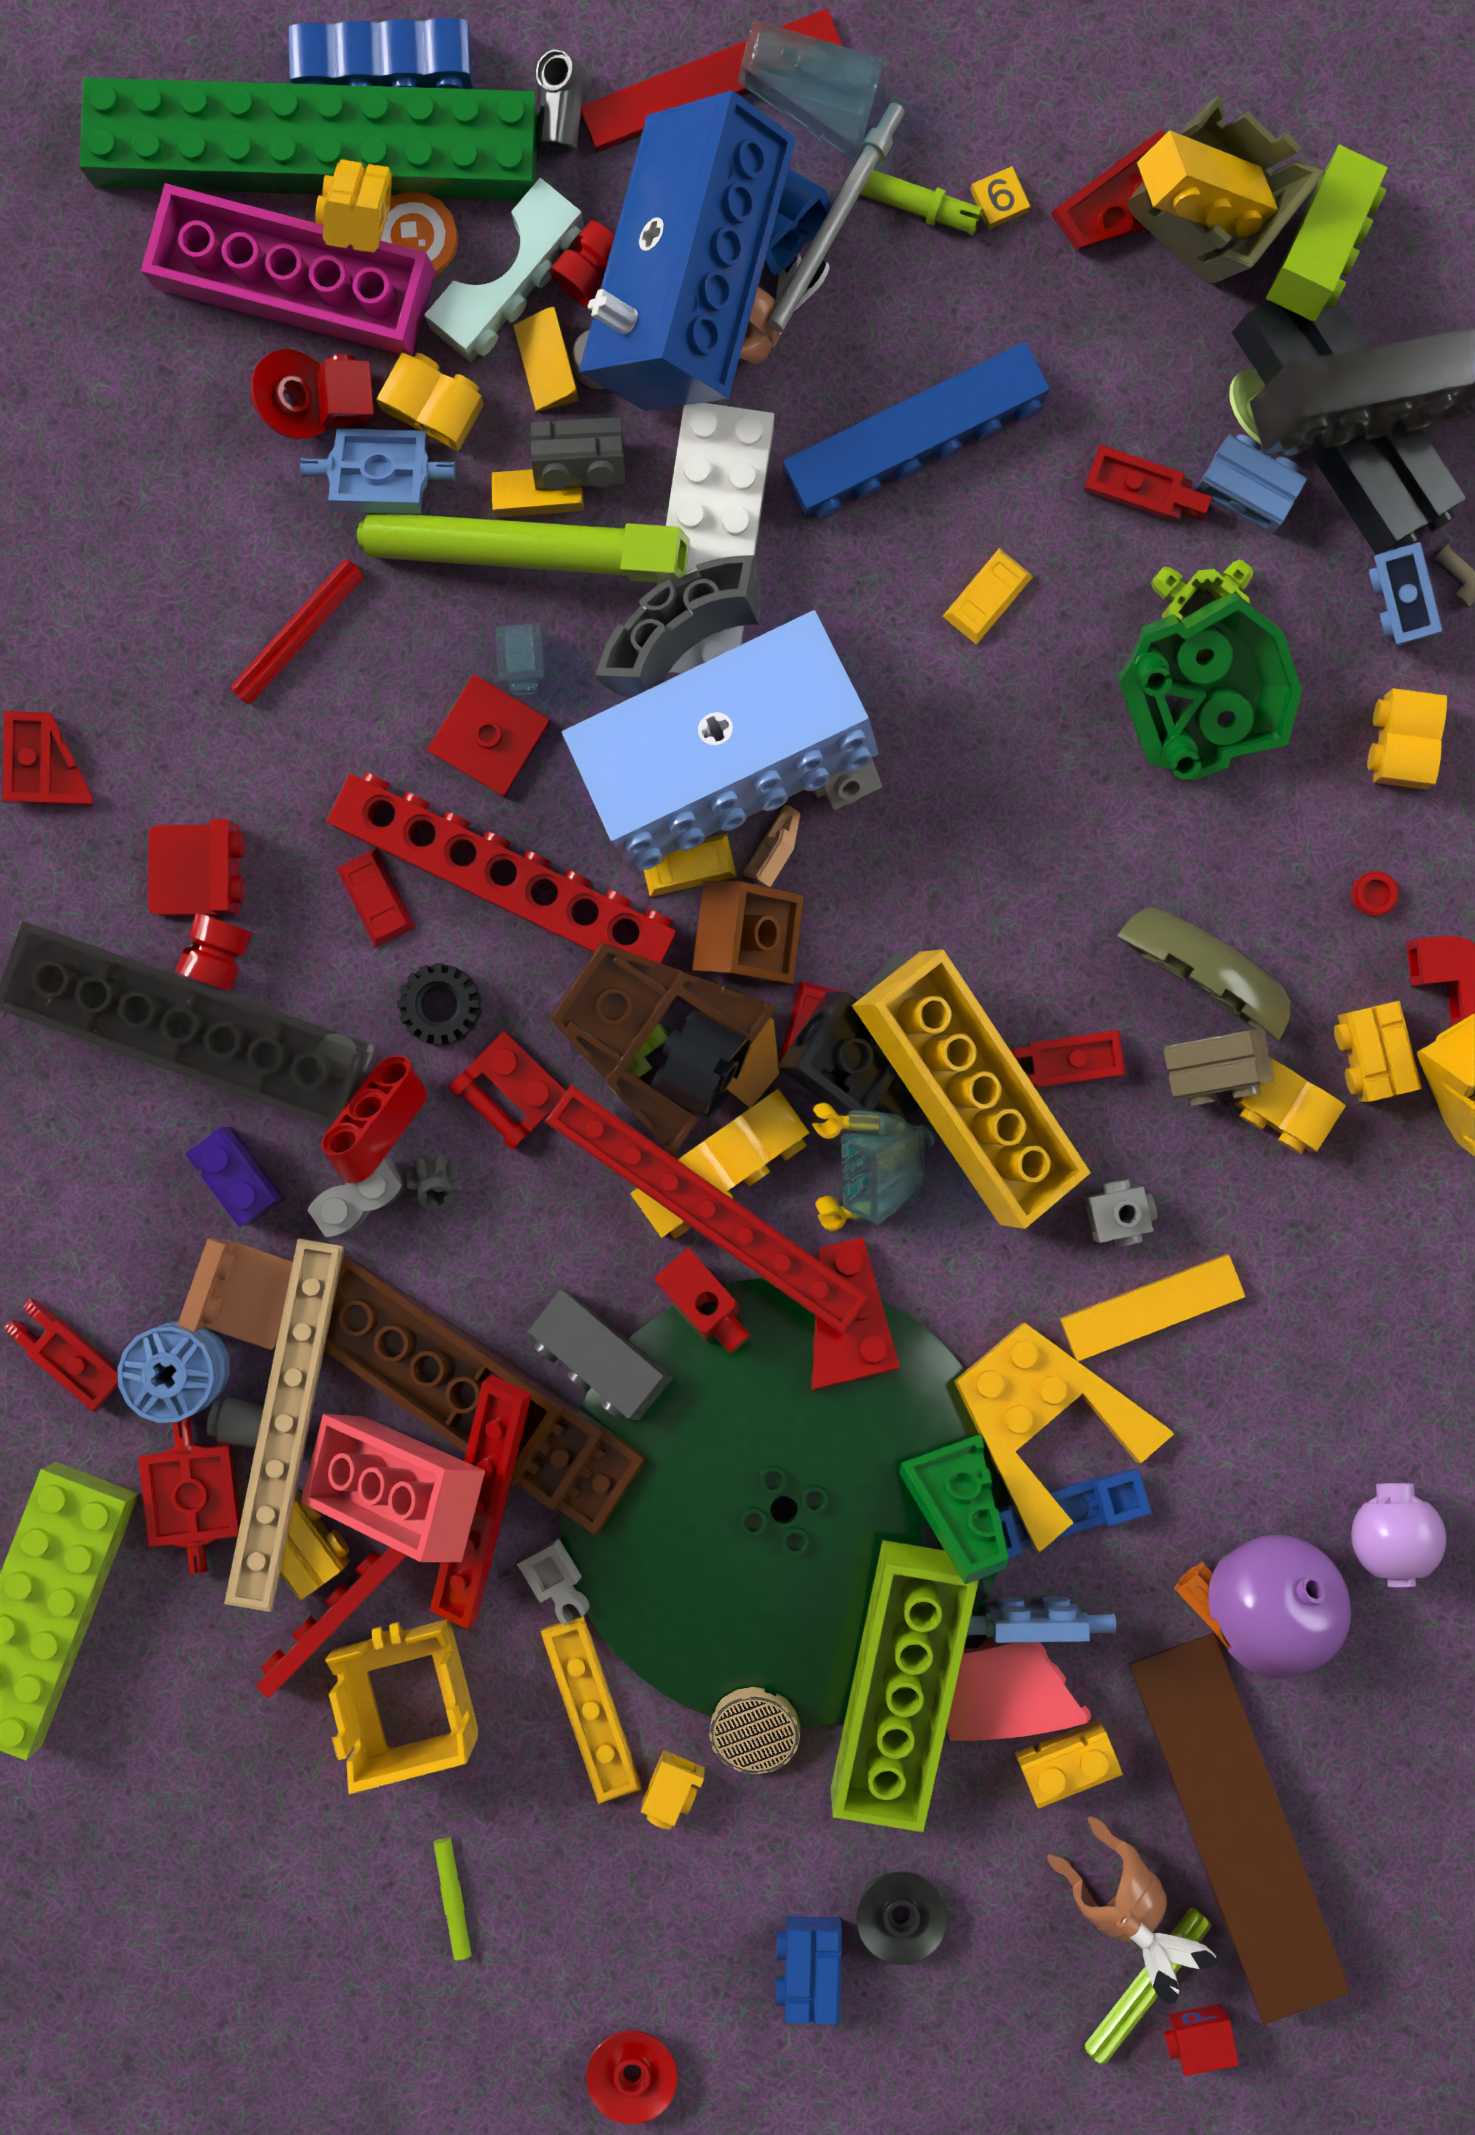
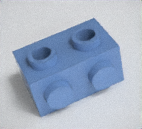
(1407, 593)

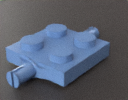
(378, 471)
(1047, 1622)

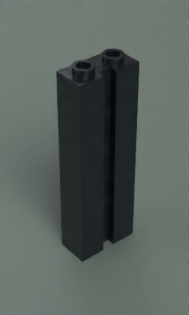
(1384, 482)

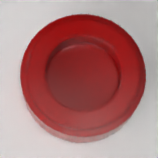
(1374, 893)

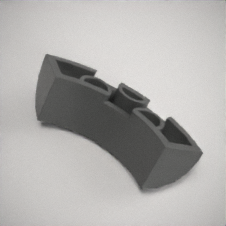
(676, 618)

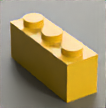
(1207, 185)

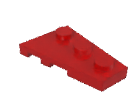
(1100, 208)

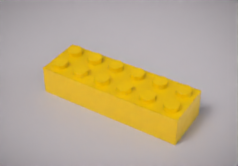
(971, 1088)

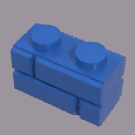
(811, 1970)

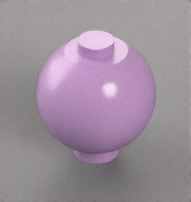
(1398, 1535)

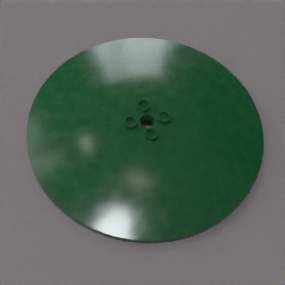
(694, 1567)

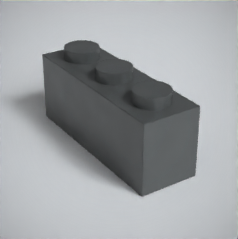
(598, 1356)

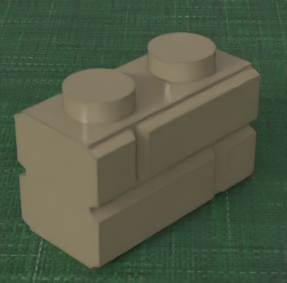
(1218, 1065)

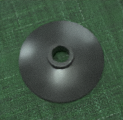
(906, 1939)

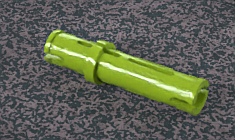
(923, 202)

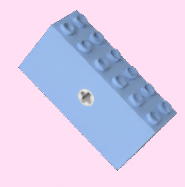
(722, 742)

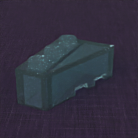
(813, 82)

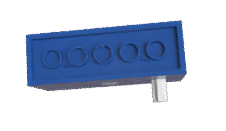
(688, 253)

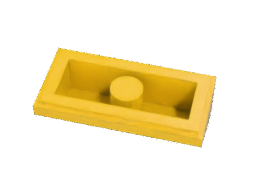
(545, 360)
(516, 496)

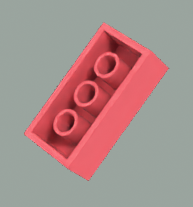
(393, 1488)

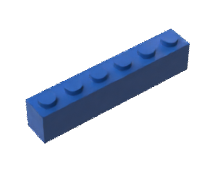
(915, 431)

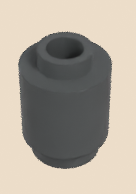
(235, 1421)

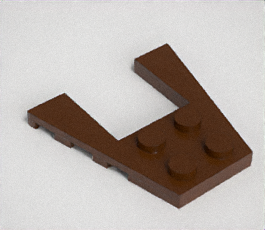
(616, 1008)

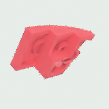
(1010, 1694)

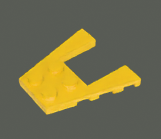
(1021, 1390)

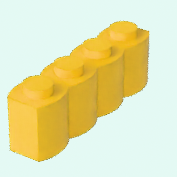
(735, 1155)

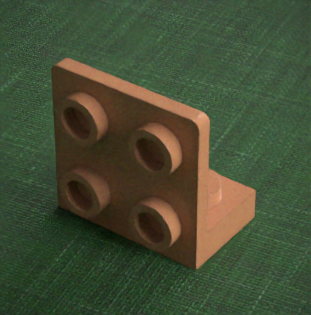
(238, 1292)

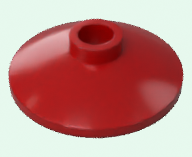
(295, 375)
(628, 2098)

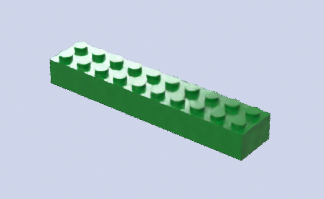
(297, 133)

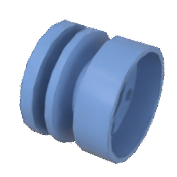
(200, 1376)

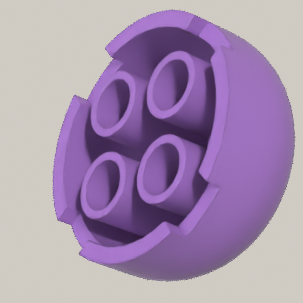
(1280, 1606)

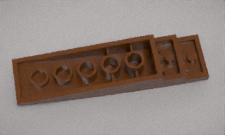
(438, 1377)
(1239, 1829)

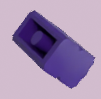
(235, 1176)

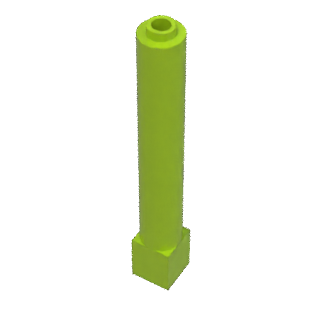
(635, 551)

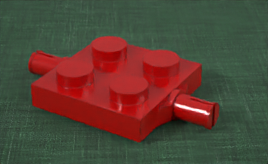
(190, 1495)

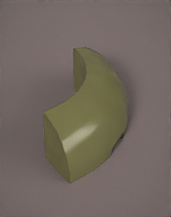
(1211, 965)

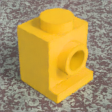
(671, 1789)

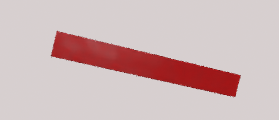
(707, 1209)

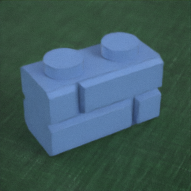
(1252, 482)

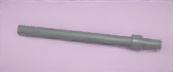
(874, 150)

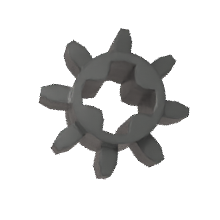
(433, 1181)

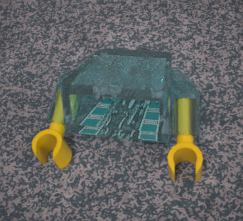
(878, 1164)

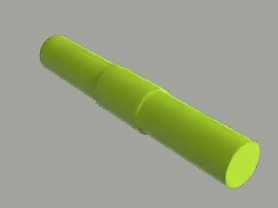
(452, 1898)

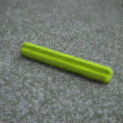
(1139, 1996)

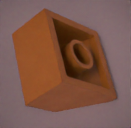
(748, 931)

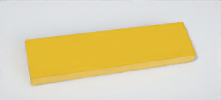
(1152, 1307)
(591, 1709)

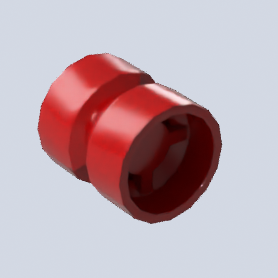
(583, 269)
(213, 952)

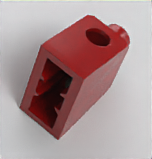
(691, 1286)

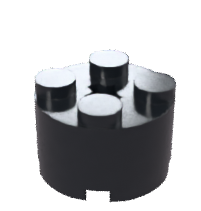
(701, 1063)

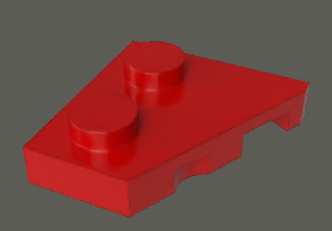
(39, 763)

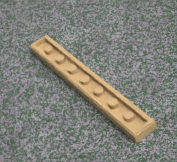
(284, 1426)

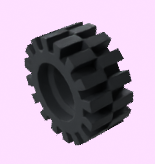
(413, 997)

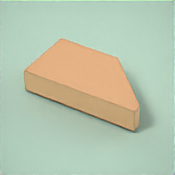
(774, 848)

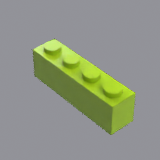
(1327, 234)

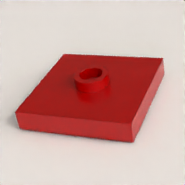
(489, 735)

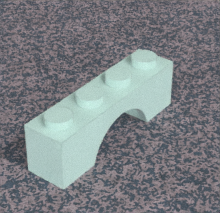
(473, 314)

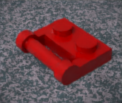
(519, 1079)

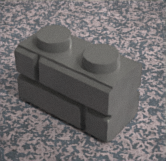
(577, 453)

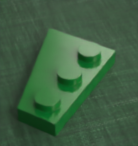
(959, 1506)

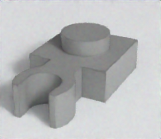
(552, 1575)

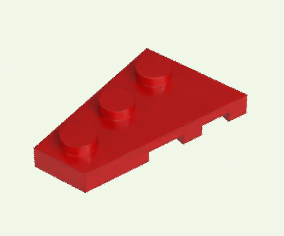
(867, 1344)

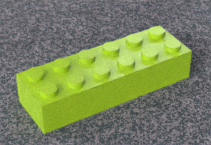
(51, 1594)
(902, 1688)

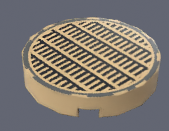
(754, 1730)

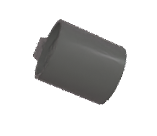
(560, 102)

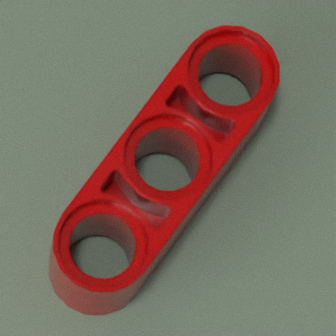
(374, 1119)

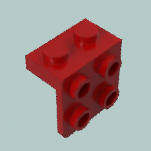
(196, 869)

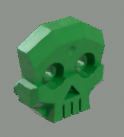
(1245, 675)

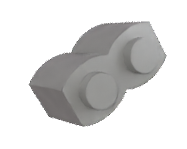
(349, 1205)

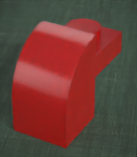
(1446, 961)

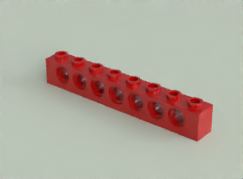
(355, 816)

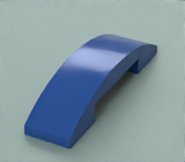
(1088, 1504)

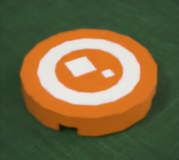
(422, 225)

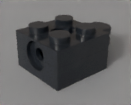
(844, 1063)

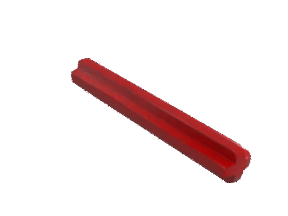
(297, 631)

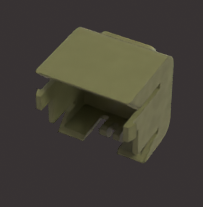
(1251, 142)

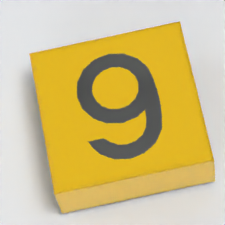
(1000, 197)

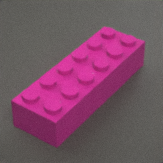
(286, 271)

